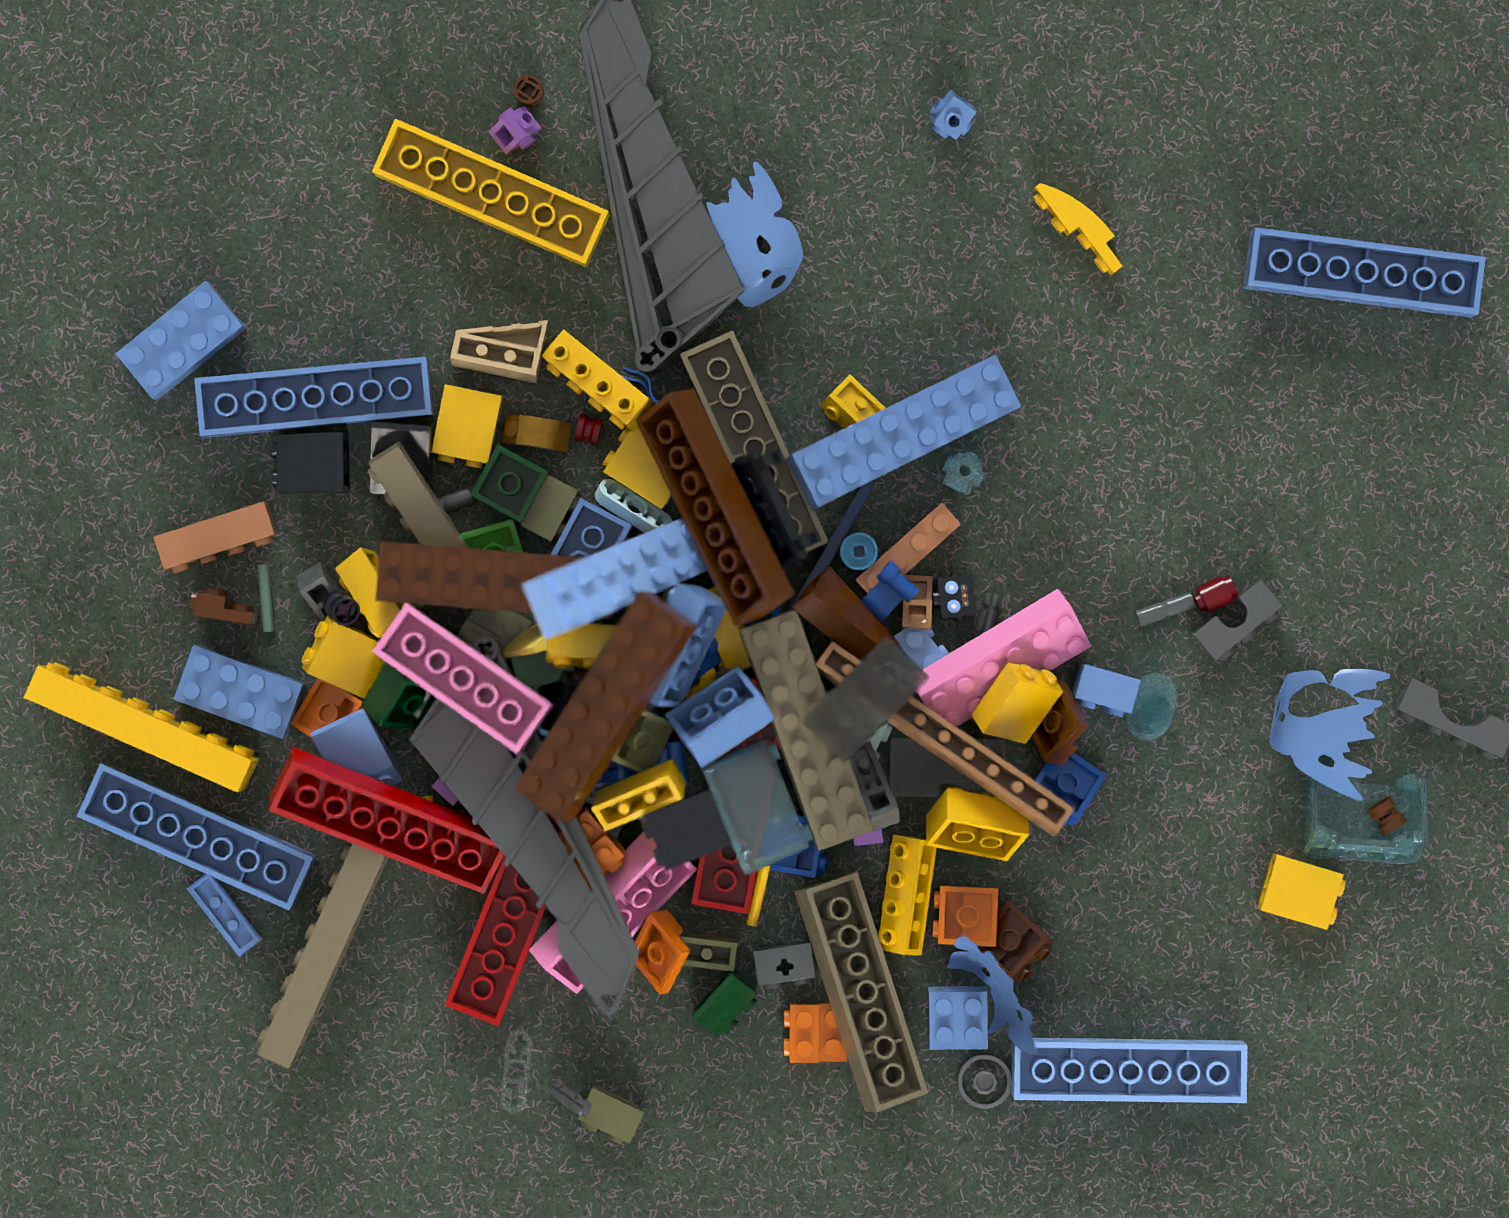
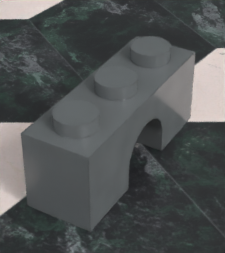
(1258, 607)

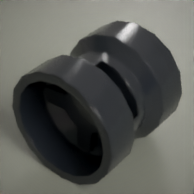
(346, 612)

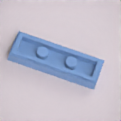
(224, 914)

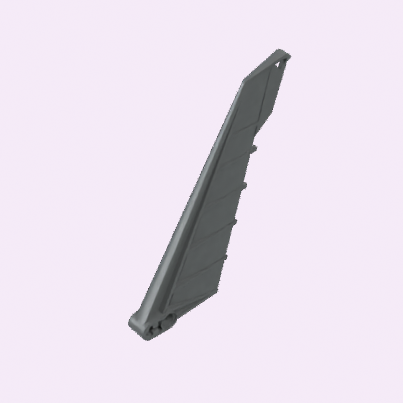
(683, 240)
(483, 778)

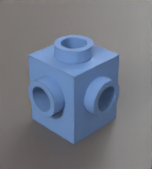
(952, 106)

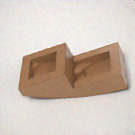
(918, 612)

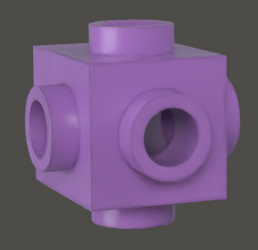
(515, 130)

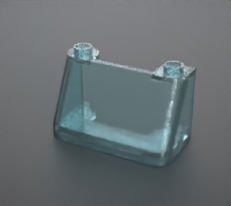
(756, 806)
(1344, 830)

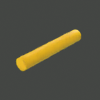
(757, 896)

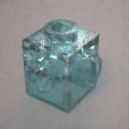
(955, 480)

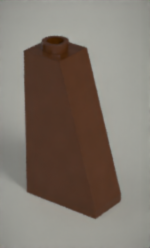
(841, 614)

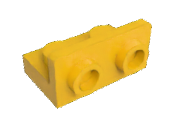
(850, 403)

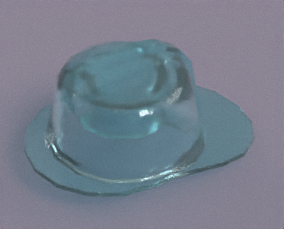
(1153, 707)

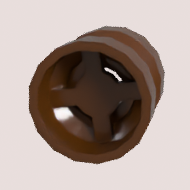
(531, 95)
(1390, 820)

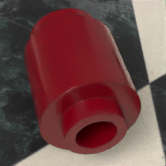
(1215, 594)

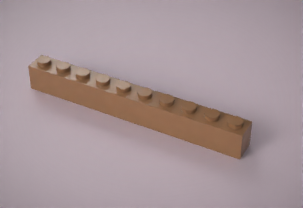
(962, 752)

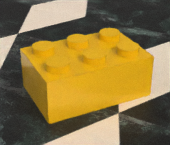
(975, 825)

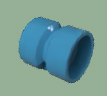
(858, 551)

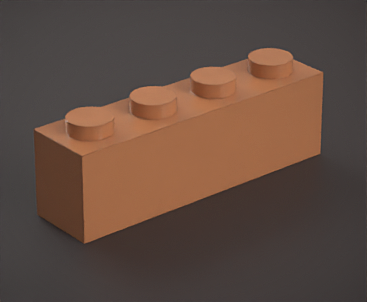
(215, 536)
(912, 545)

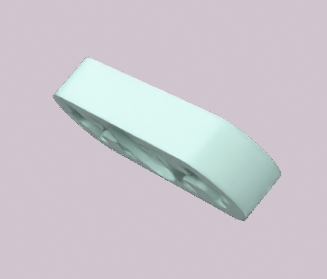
(613, 504)

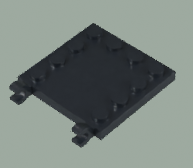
(770, 508)

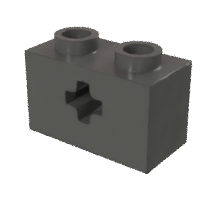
(769, 957)

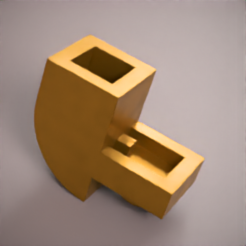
(537, 432)

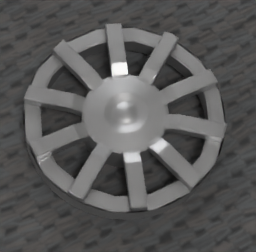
(984, 1081)

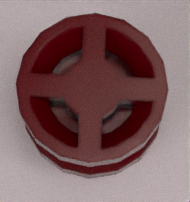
(588, 430)

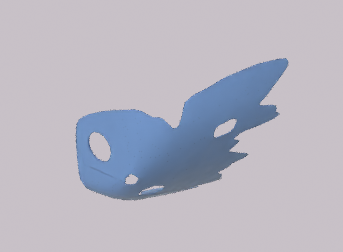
(739, 227)
(1328, 732)
(1001, 990)

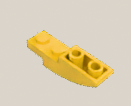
(1072, 215)

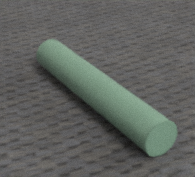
(265, 598)

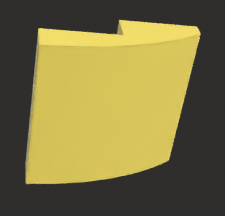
(527, 642)

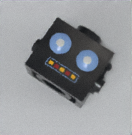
(954, 596)

